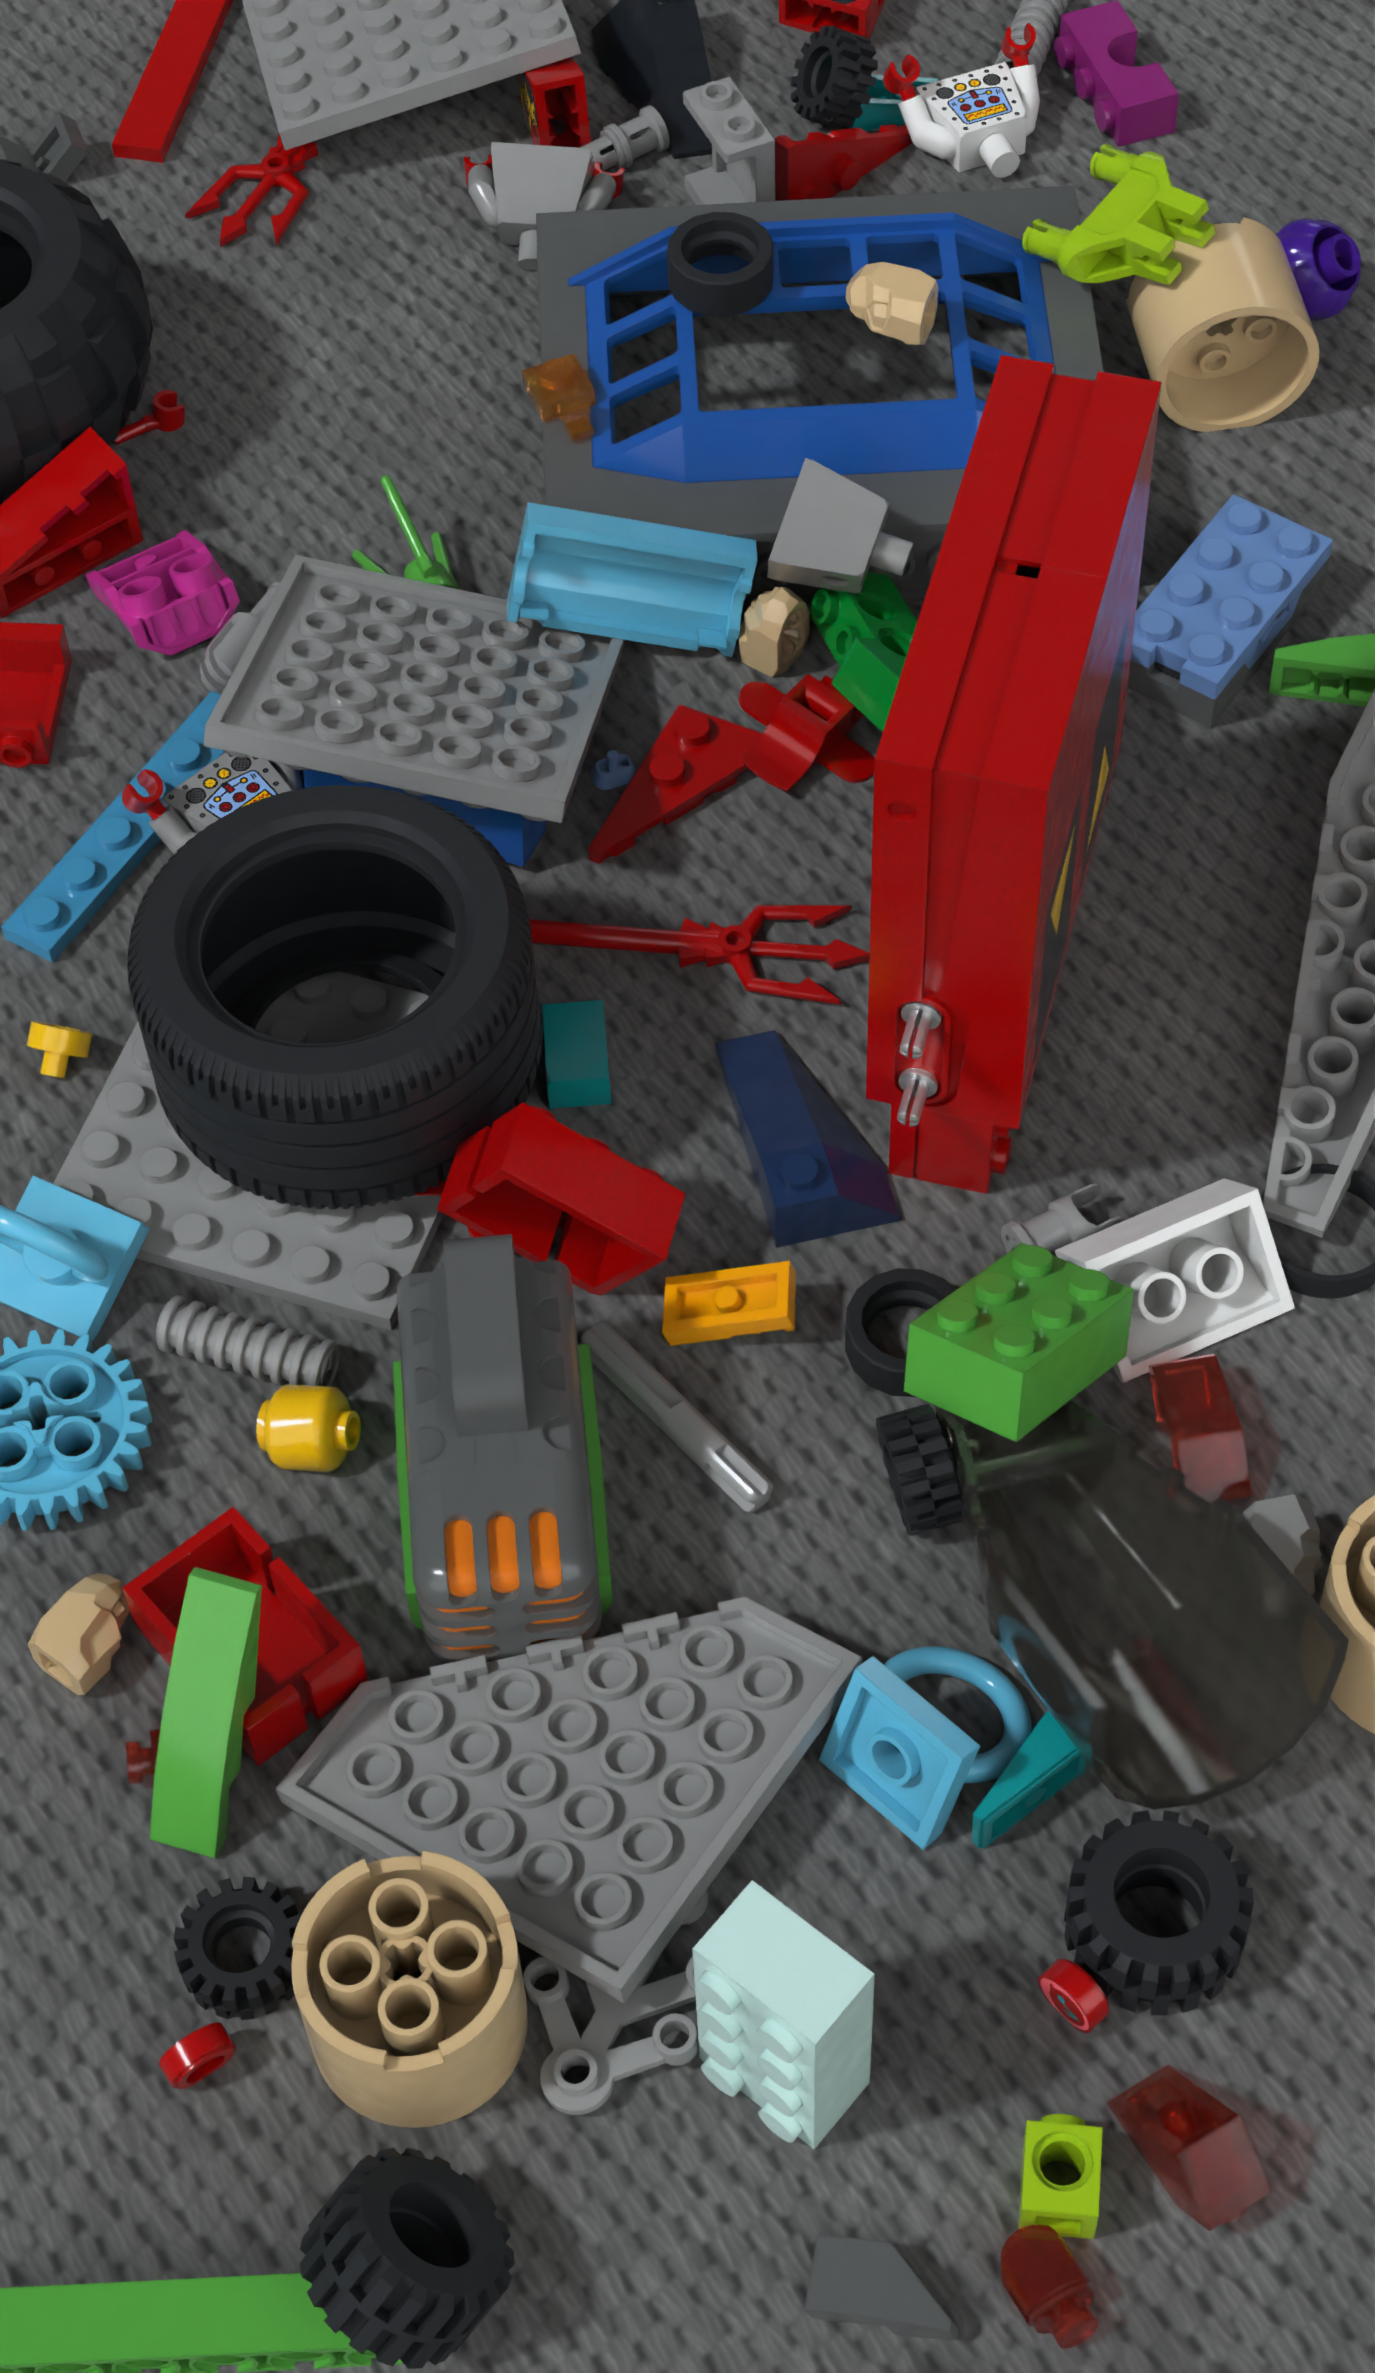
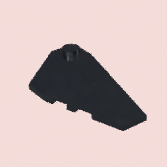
(655, 56)

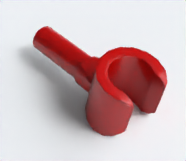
(166, 417)

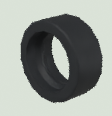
(720, 235)
(880, 1293)

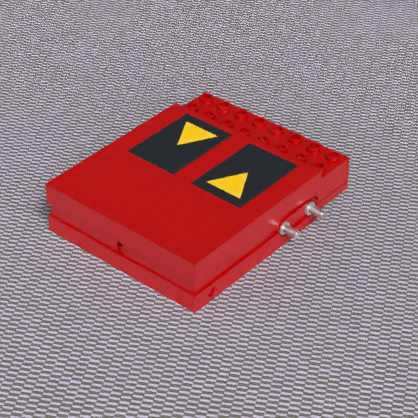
(1002, 760)

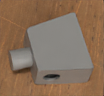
(834, 534)

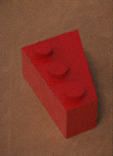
(65, 521)

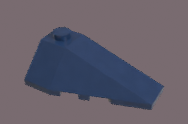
(802, 1150)

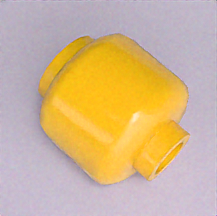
(307, 1428)

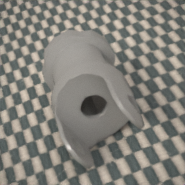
(1058, 1225)

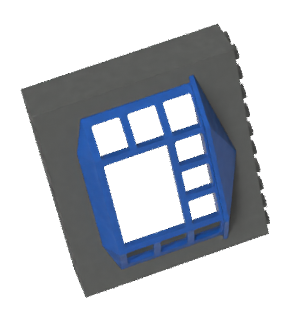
(741, 466)

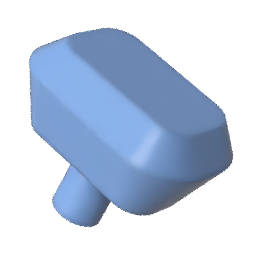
(613, 771)

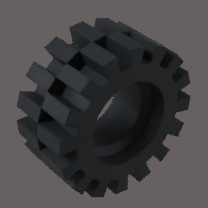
(834, 77)
(919, 1469)
(211, 1921)

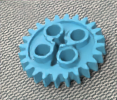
(39, 1380)

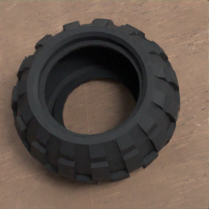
(69, 323)

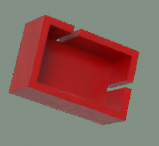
(535, 1168)
(302, 1649)

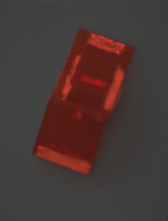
(1202, 1425)

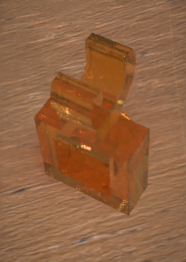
(562, 391)

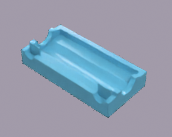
(630, 579)

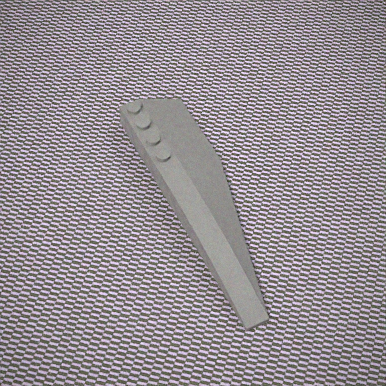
(1330, 1054)

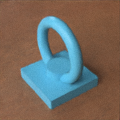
(65, 1257)
(909, 1754)

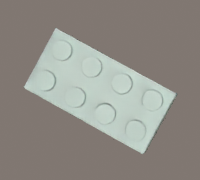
(782, 2016)

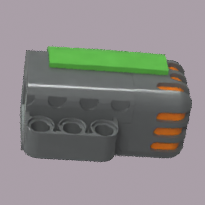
(498, 1455)

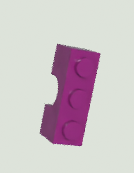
(1100, 54)

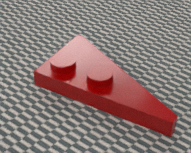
(832, 160)
(684, 766)

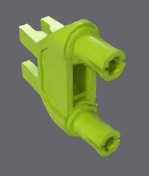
(1129, 228)

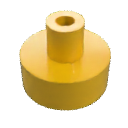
(58, 1044)

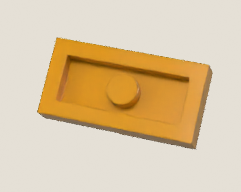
(729, 1303)

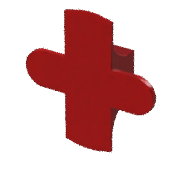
(803, 730)

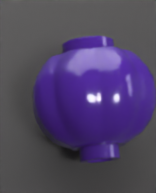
(1323, 265)

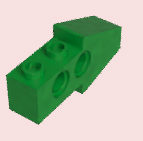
(869, 641)

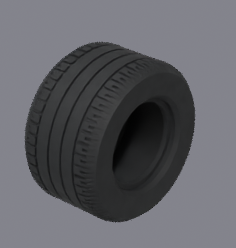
(316, 890)

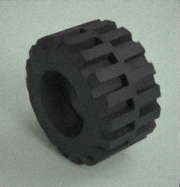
(1170, 1858)
(406, 2258)

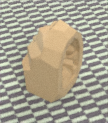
(894, 301)
(774, 631)
(81, 1632)

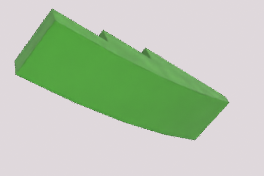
(1326, 670)
(205, 1710)

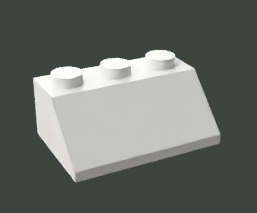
(1195, 1269)

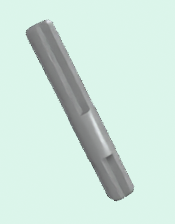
(677, 1418)

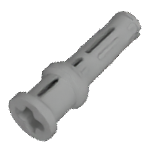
(617, 144)

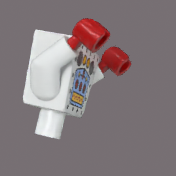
(973, 115)

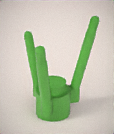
(423, 567)

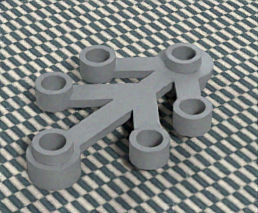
(610, 2016)

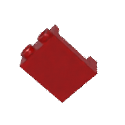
(32, 690)

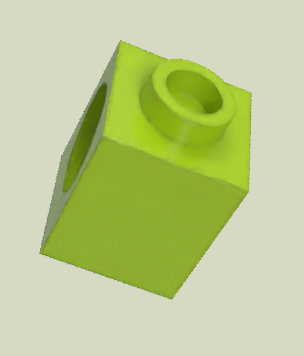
(1069, 2208)

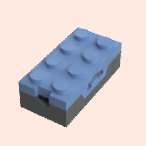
(1224, 608)

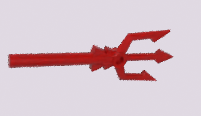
(275, 171)
(719, 945)

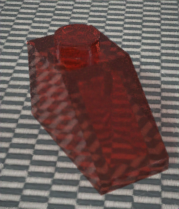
(1192, 2146)

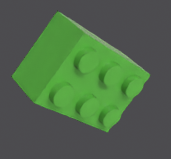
(1018, 1341)

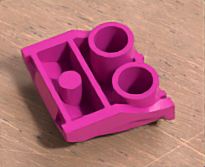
(168, 594)

